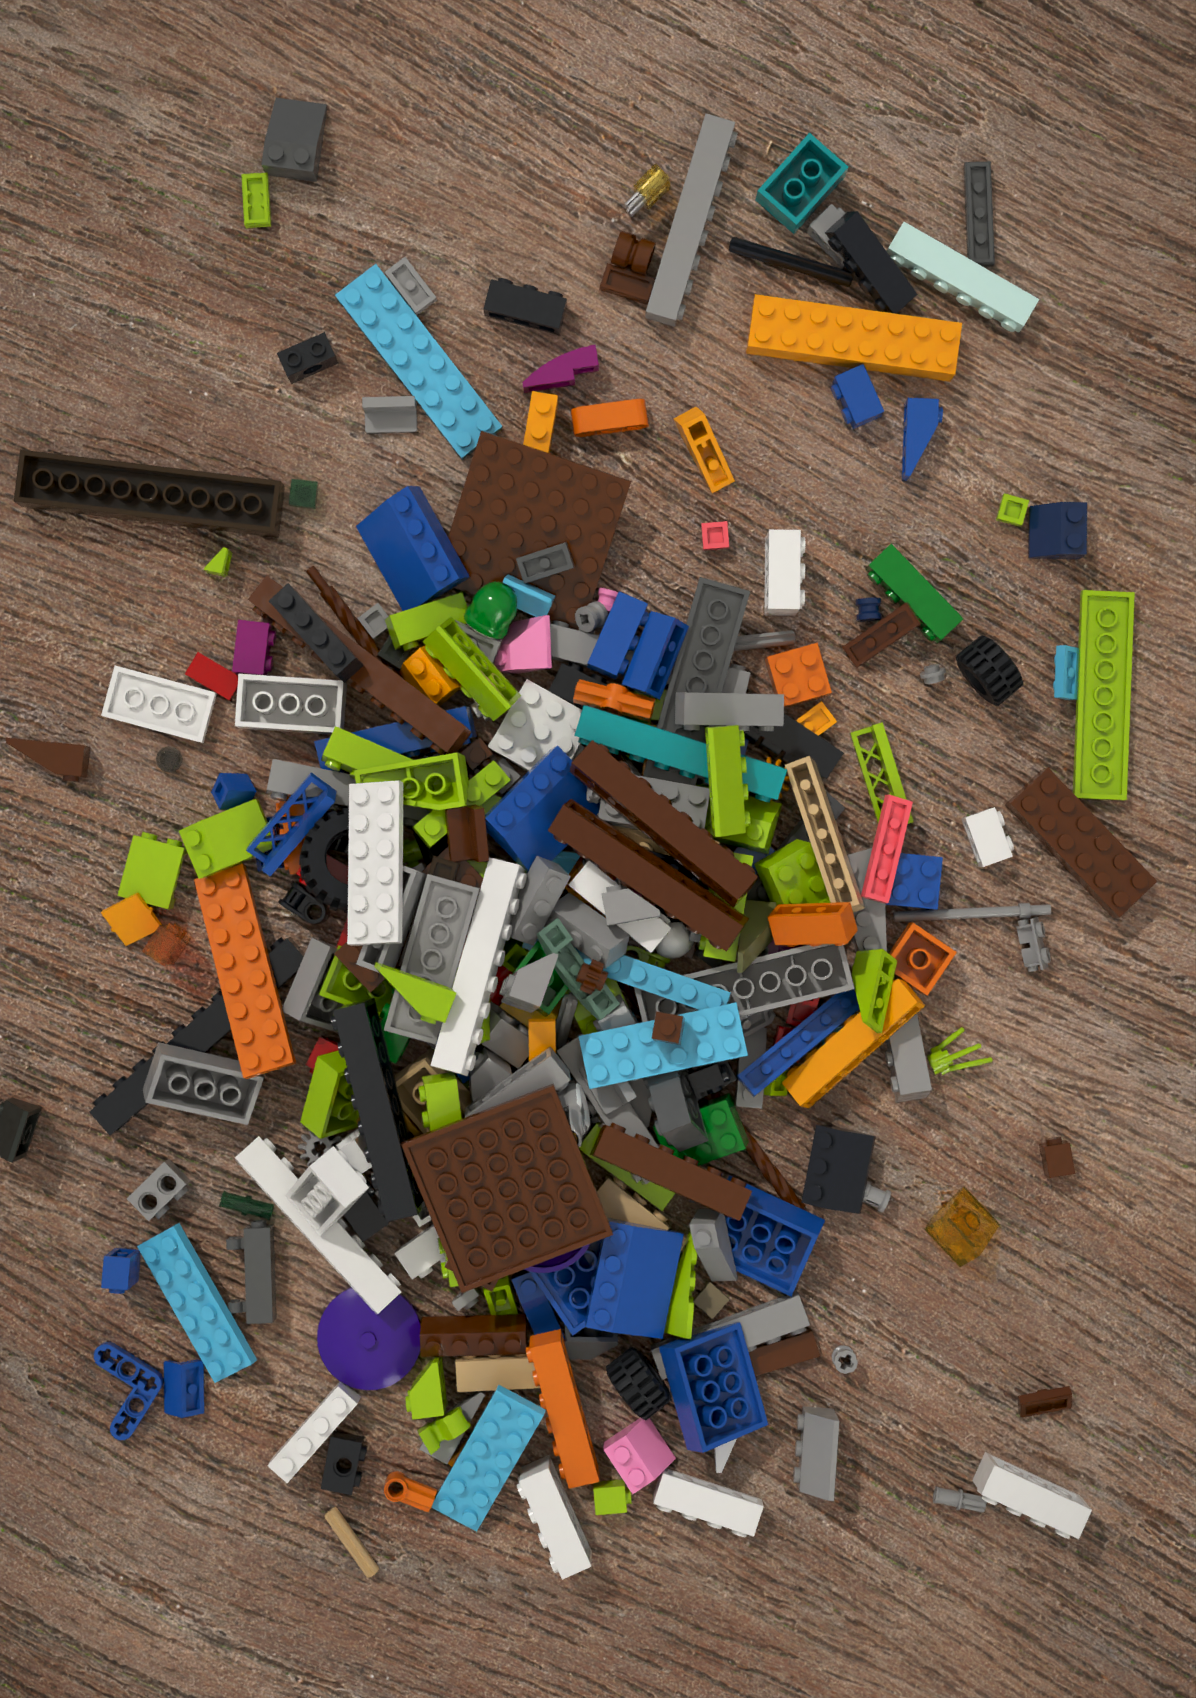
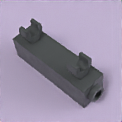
(259, 1273)

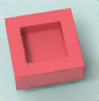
(715, 535)

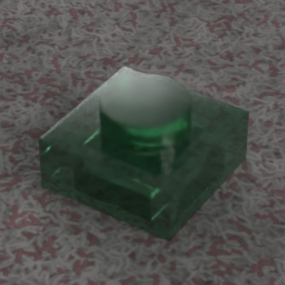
(303, 493)

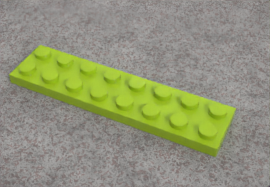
(1103, 695)

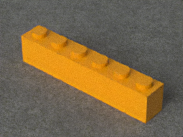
(848, 1048)

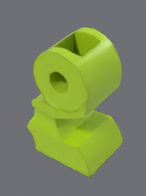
(443, 1428)

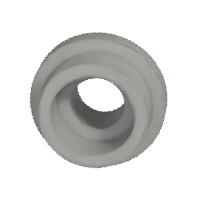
(933, 674)

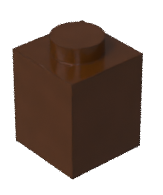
(668, 1028)
(1056, 1157)

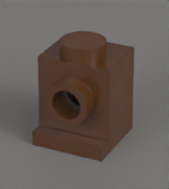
(478, 755)

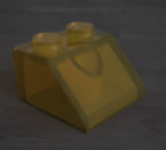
(962, 1227)

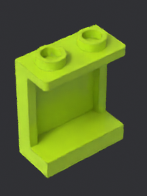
(152, 870)

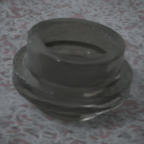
(169, 759)

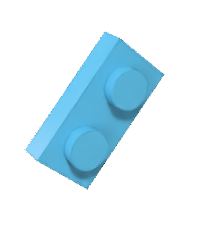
(1066, 672)

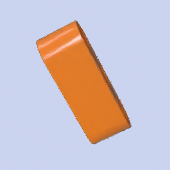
(609, 417)

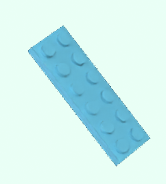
(632, 1054)
(197, 1303)
(488, 1457)

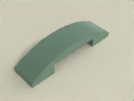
(557, 940)

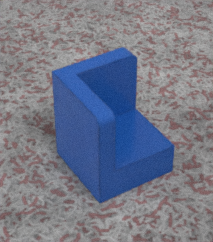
(232, 790)

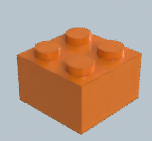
(798, 675)
(920, 958)

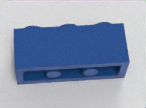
(618, 636)
(655, 655)

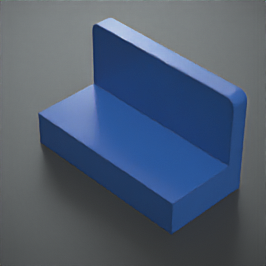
(184, 1388)

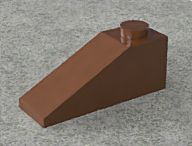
(60, 758)

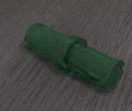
(246, 1205)

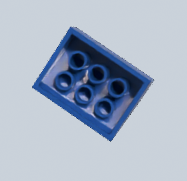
(412, 549)
(528, 809)
(772, 1240)
(634, 1280)
(571, 1288)
(713, 1387)

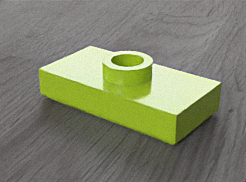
(256, 200)

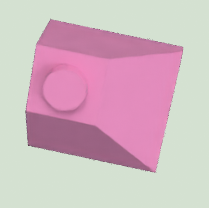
(525, 646)

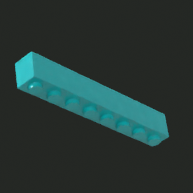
(670, 750)

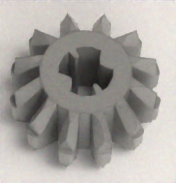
(312, 1143)

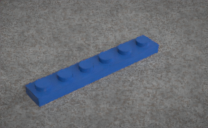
(799, 1041)

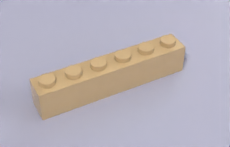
(823, 833)

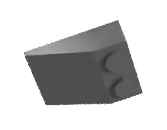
(294, 139)

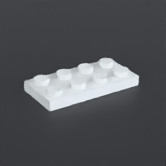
(159, 704)

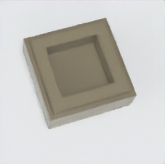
(711, 1300)

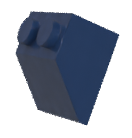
(1058, 530)

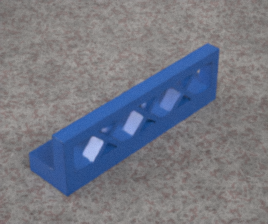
(296, 832)

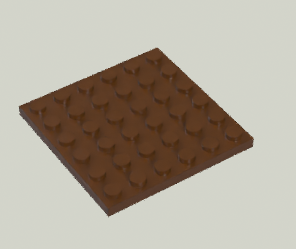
(531, 501)
(507, 1188)

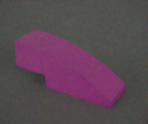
(561, 370)

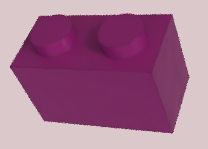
(253, 648)

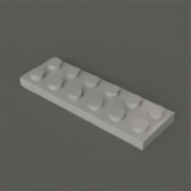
(433, 949)

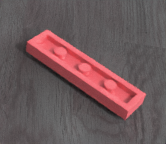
(886, 849)

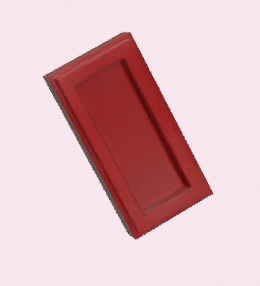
(213, 676)

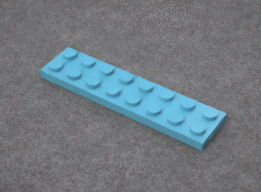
(418, 360)

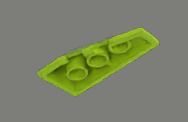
(427, 782)
(681, 1306)

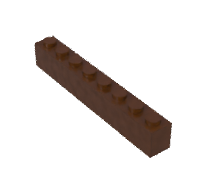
(663, 823)
(648, 875)

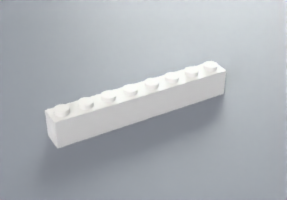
(479, 966)
(335, 1244)

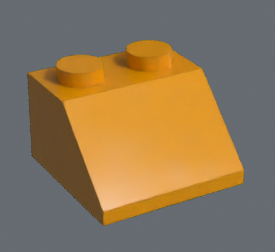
(429, 676)

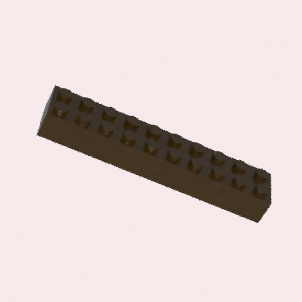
(149, 493)

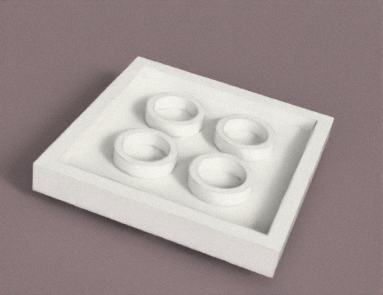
(536, 726)

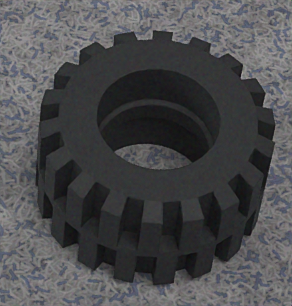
(989, 670)
(638, 1383)

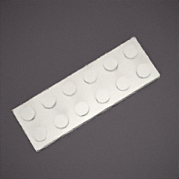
(375, 863)

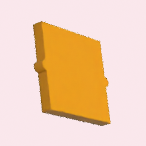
(131, 919)

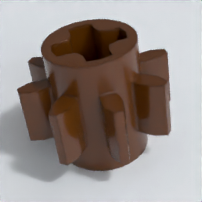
(591, 976)

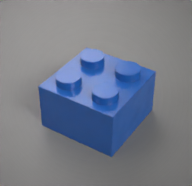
(917, 882)

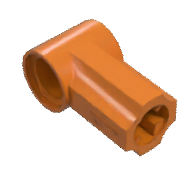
(413, 1492)

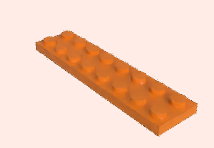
(244, 972)

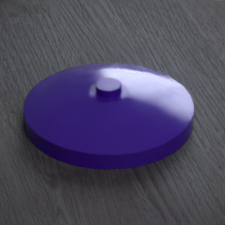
(366, 1347)

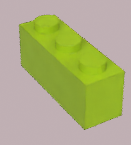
(419, 622)

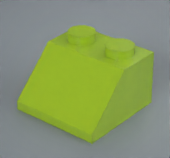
(428, 1392)

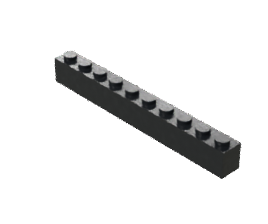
(201, 1035)

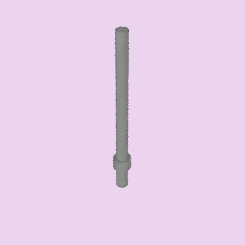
(1023, 911)

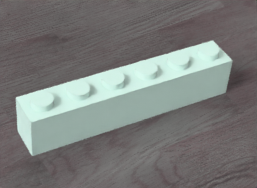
(962, 278)

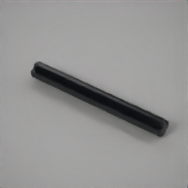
(791, 261)

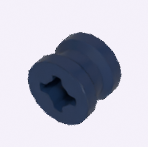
(868, 609)

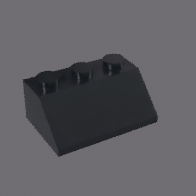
(838, 1169)

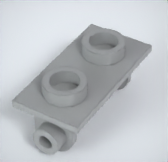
(1033, 934)

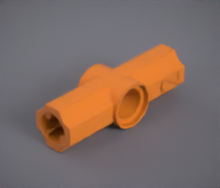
(614, 699)

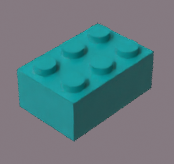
(801, 183)

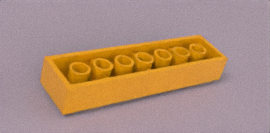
(853, 338)

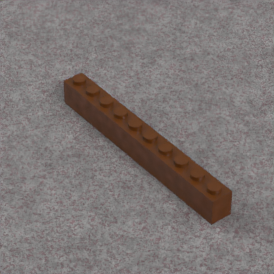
(378, 680)

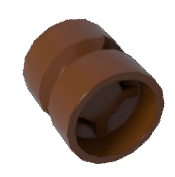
(633, 252)

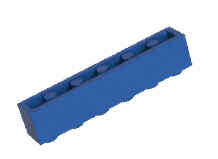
(399, 738)

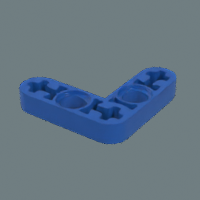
(139, 1389)

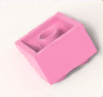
(639, 1453)

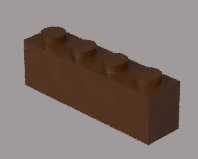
(473, 1335)

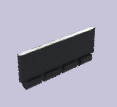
(797, 743)

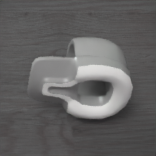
(576, 1109)

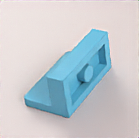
(530, 598)

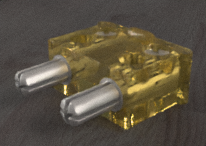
(648, 190)

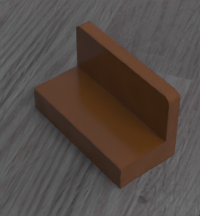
(467, 833)

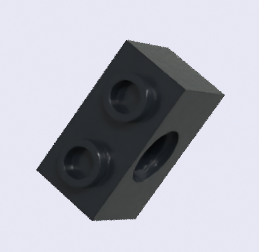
(307, 358)
(339, 1478)

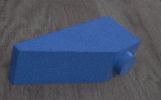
(919, 424)
(535, 1303)

